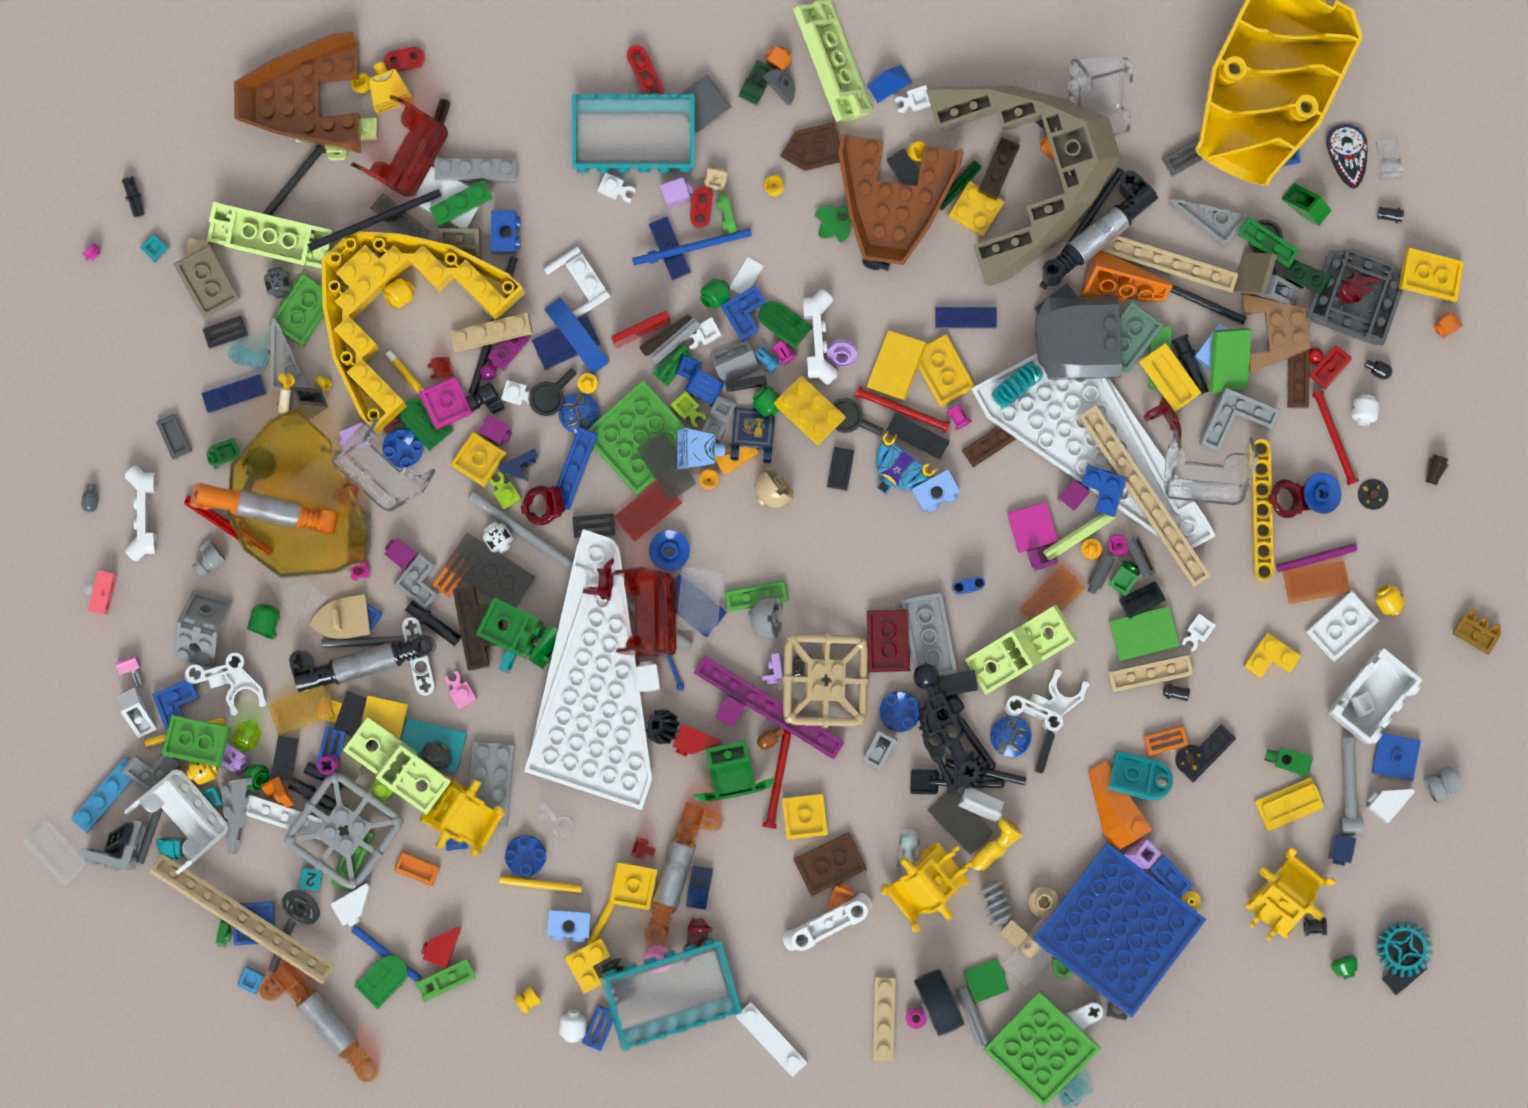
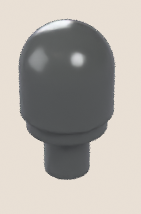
(89, 499)

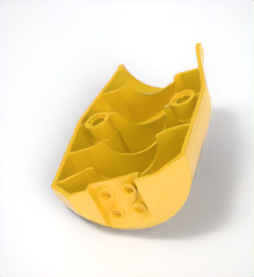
(1267, 70)

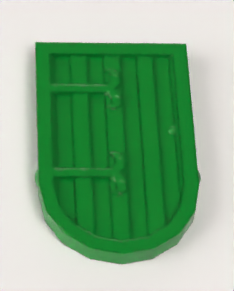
(783, 322)
(418, 421)
(383, 980)

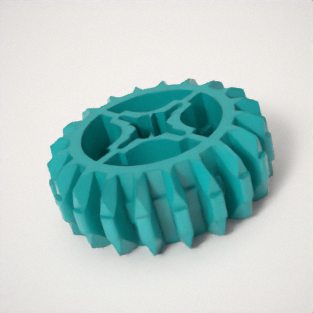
(1017, 384)
(1395, 944)

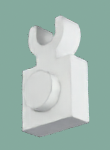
(916, 99)
(613, 186)
(706, 333)
(515, 393)
(1199, 630)

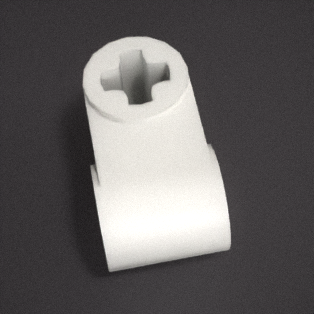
(1081, 1016)

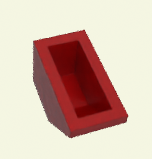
(693, 741)
(441, 948)

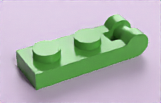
(446, 979)

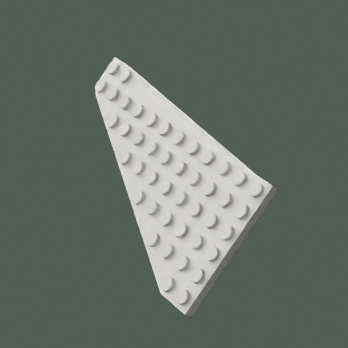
(1050, 426)
(591, 704)

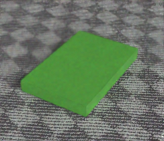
(301, 310)
(1230, 359)
(1144, 633)
(196, 741)

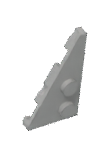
(1217, 223)
(282, 360)
(234, 809)

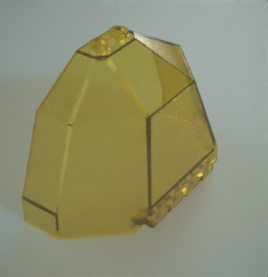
(295, 464)

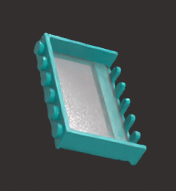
(633, 132)
(670, 993)

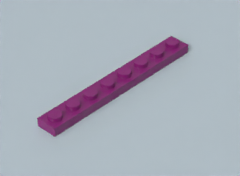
(766, 706)

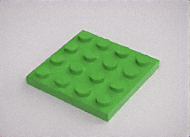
(630, 425)
(1042, 1048)

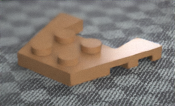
(1285, 330)

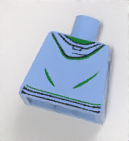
(696, 449)

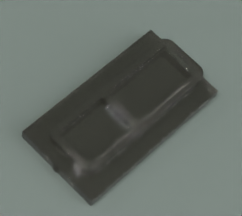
(662, 462)
(962, 824)

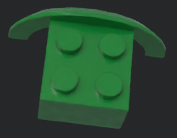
(731, 773)

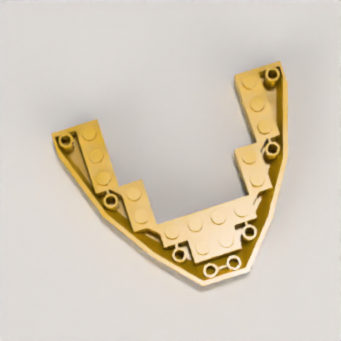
(357, 274)

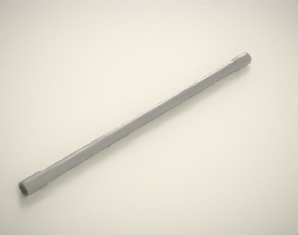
(485, 505)

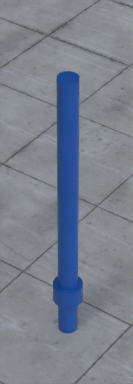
(653, 256)

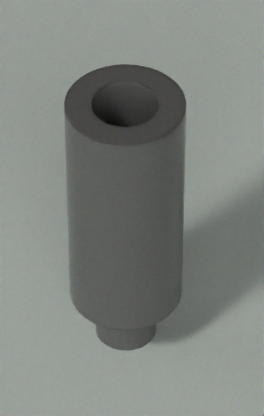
(1100, 573)

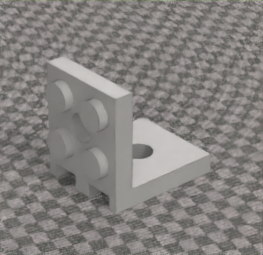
(200, 628)
(130, 853)

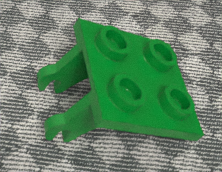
(540, 653)

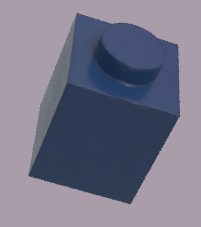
(1341, 849)

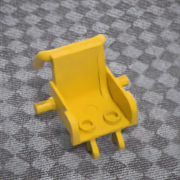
(463, 817)
(927, 883)
(1286, 895)

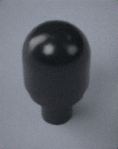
(875, 265)
(1379, 369)

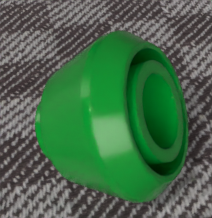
(259, 776)
(1345, 966)

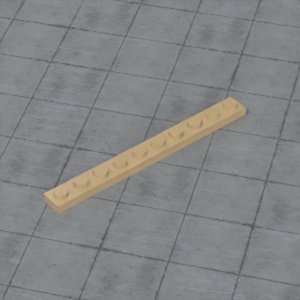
(1168, 262)
(1144, 496)
(242, 919)

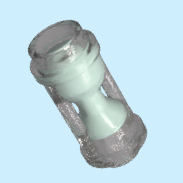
(909, 842)

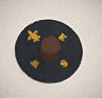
(1373, 494)
(1190, 759)

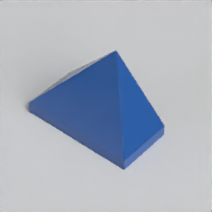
(889, 83)

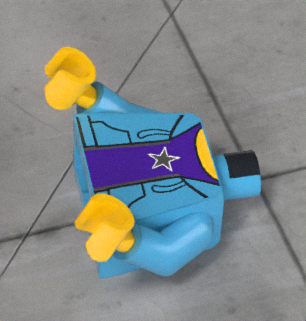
(899, 467)

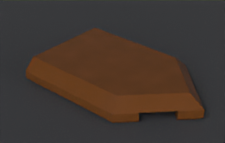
(813, 147)

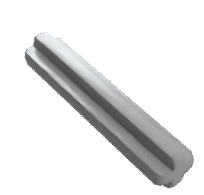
(675, 340)
(972, 1016)

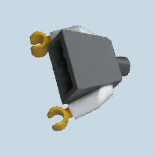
(305, 400)

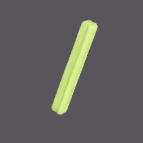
(1077, 536)

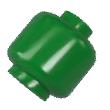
(714, 293)
(764, 401)

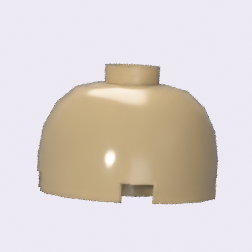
(772, 490)

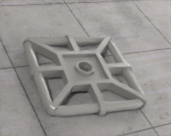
(343, 844)

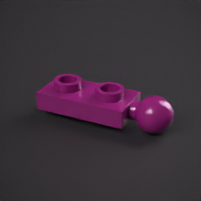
(502, 356)

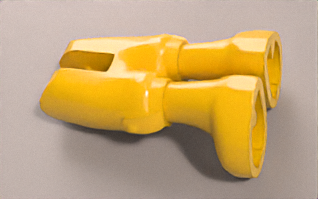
(997, 848)

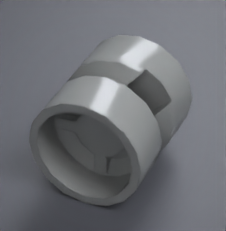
(1444, 783)

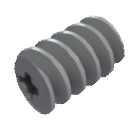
(996, 903)

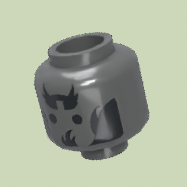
(277, 282)

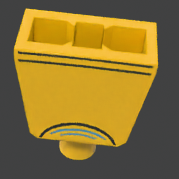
(384, 85)

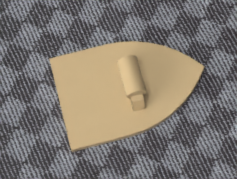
(343, 618)

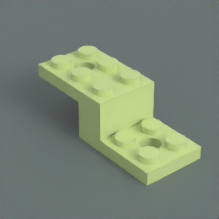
(1021, 649)
(397, 765)

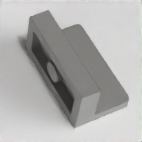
(734, 361)

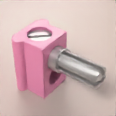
(130, 665)

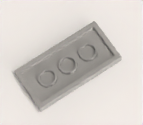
(930, 633)
(493, 768)

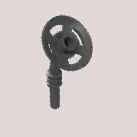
(296, 913)

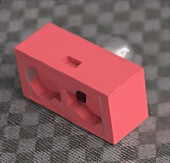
(100, 592)

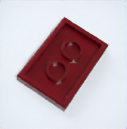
(888, 640)

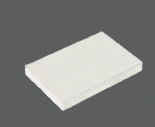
(447, 188)
(1342, 626)

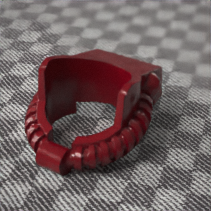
(554, 503)
(1299, 504)

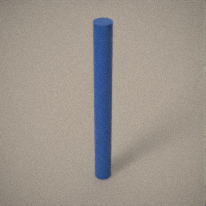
(381, 949)

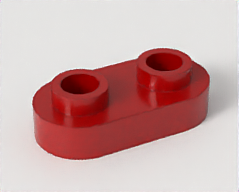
(404, 61)
(701, 208)

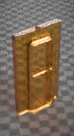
(1316, 582)
(1058, 589)

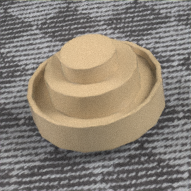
(1043, 901)

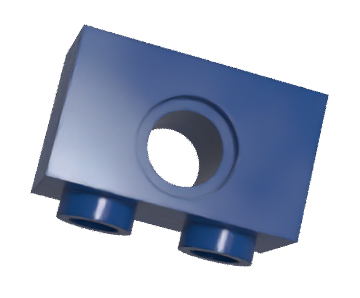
(504, 219)

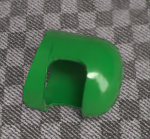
(264, 620)

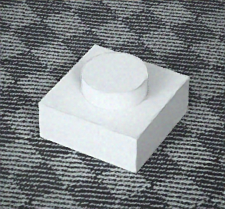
(1363, 704)

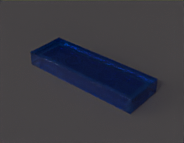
(666, 239)
(234, 393)

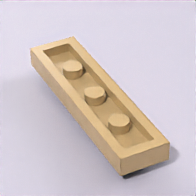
(491, 332)
(1150, 673)
(883, 1019)

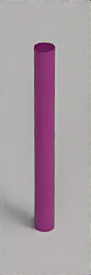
(1316, 557)

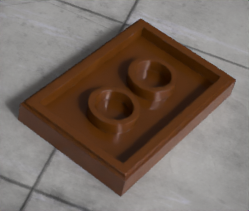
(830, 864)

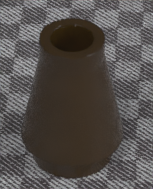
(1436, 468)

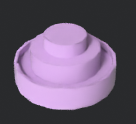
(842, 352)

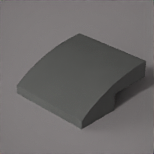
(709, 102)

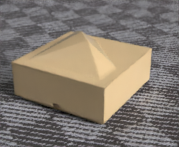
(716, 178)

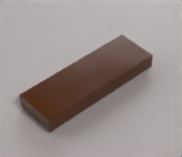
(1298, 381)
(987, 446)

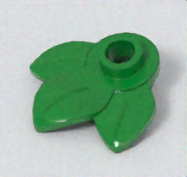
(831, 223)

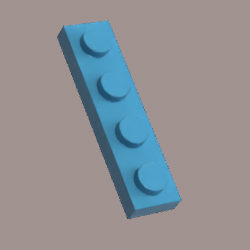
(102, 798)

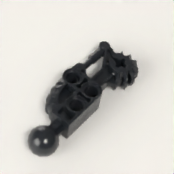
(931, 724)

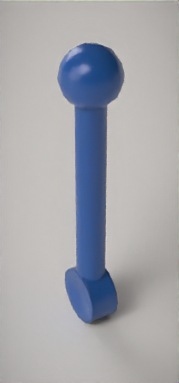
(680, 686)

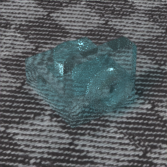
(1074, 1092)

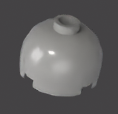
(765, 617)

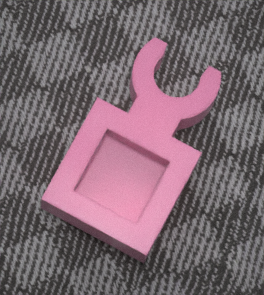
(461, 693)

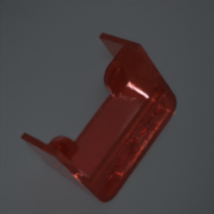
(414, 154)
(653, 612)

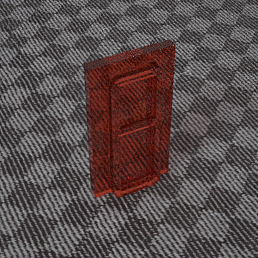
(646, 511)

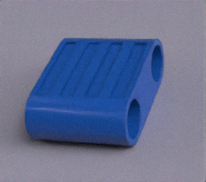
(704, 387)
(968, 585)

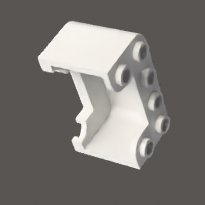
(1387, 685)

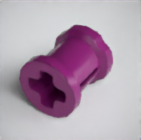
(322, 762)

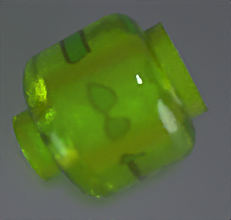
(246, 735)

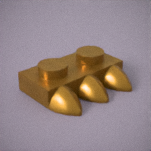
(1477, 633)

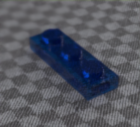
(965, 317)

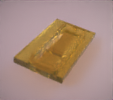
(301, 709)

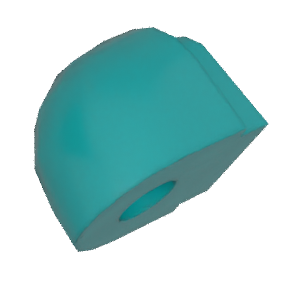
(170, 847)

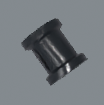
(1315, 926)

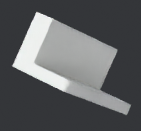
(981, 804)

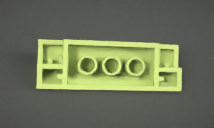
(833, 60)
(266, 235)

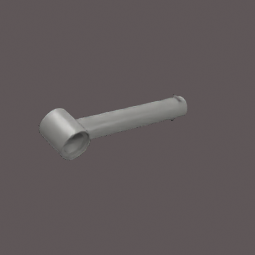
(1351, 823)

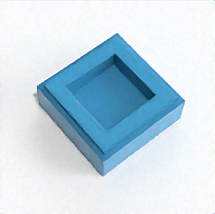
(251, 980)

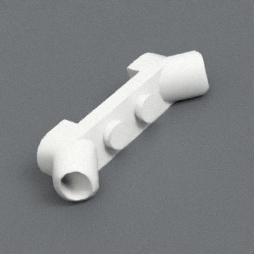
(813, 309)
(144, 484)
(828, 923)

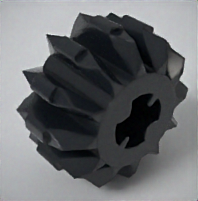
(662, 726)

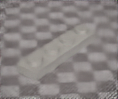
(475, 169)

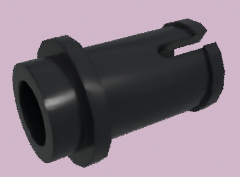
(1390, 214)
(1176, 692)

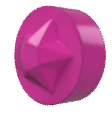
(1118, 545)

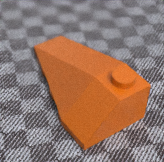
(1115, 277)
(1118, 814)

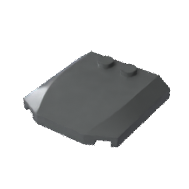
(1365, 319)
(1079, 338)

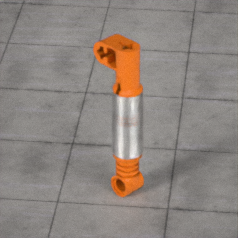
(264, 508)

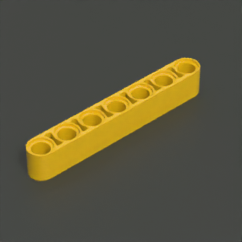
(1257, 520)

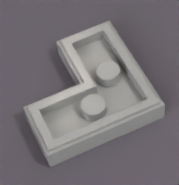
(412, 581)
(148, 775)

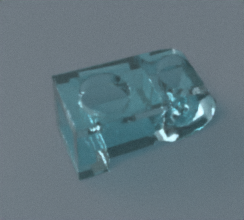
(249, 358)

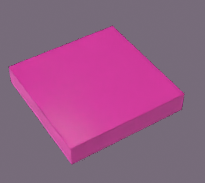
(445, 403)
(1032, 527)

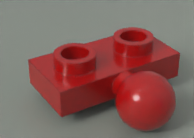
(1329, 366)

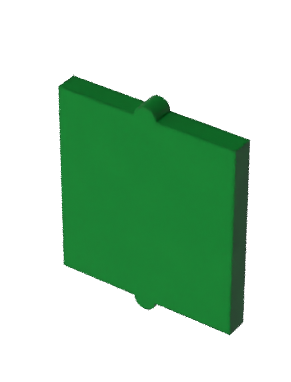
(986, 980)

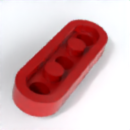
(644, 65)

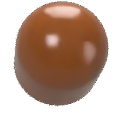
(769, 738)

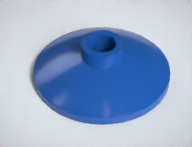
(1329, 490)
(658, 548)

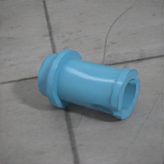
(768, 361)

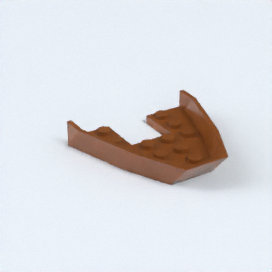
(286, 93)
(887, 215)

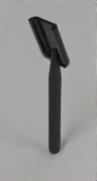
(958, 707)
(928, 782)

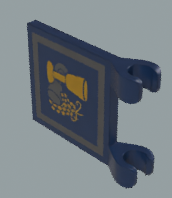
(752, 431)

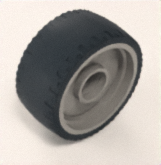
(939, 1002)

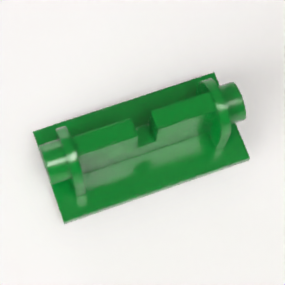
(666, 369)

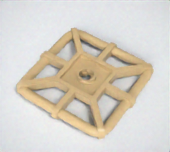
(815, 689)

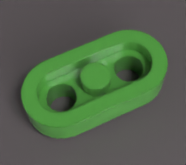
(728, 220)

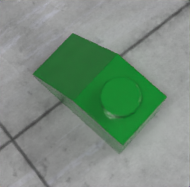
(1307, 204)

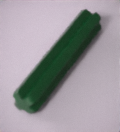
(961, 182)

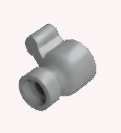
(211, 558)

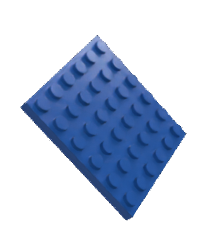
(1119, 930)

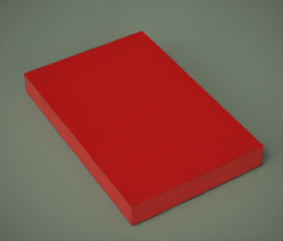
(641, 329)

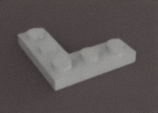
(1227, 407)

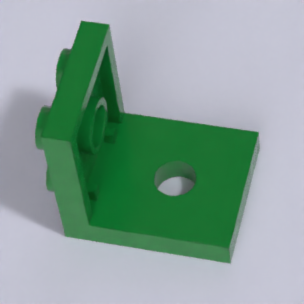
(521, 632)

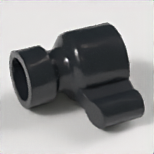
(488, 396)

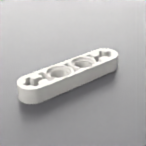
(418, 630)

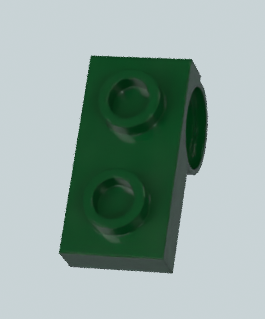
(755, 84)
(1307, 277)

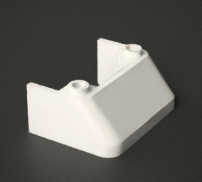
(188, 811)

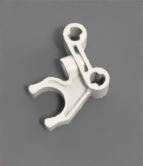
(225, 674)
(1044, 708)

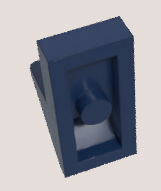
(514, 466)
(699, 887)

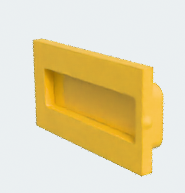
(1170, 377)
(1289, 804)

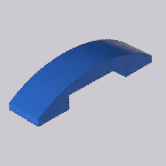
(576, 335)

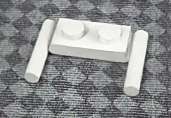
(585, 278)

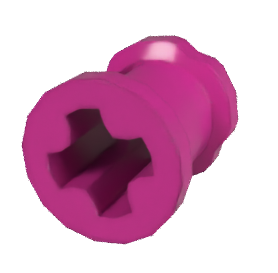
(784, 352)
(959, 417)

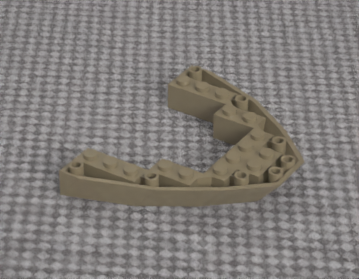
(1081, 149)

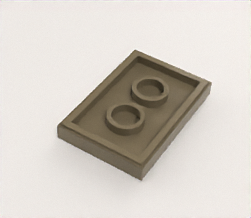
(206, 281)

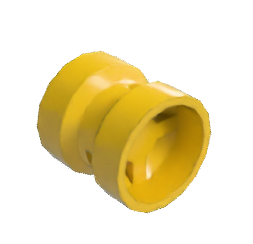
(527, 999)

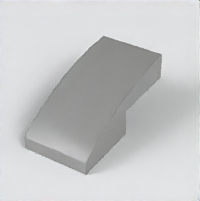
(719, 418)

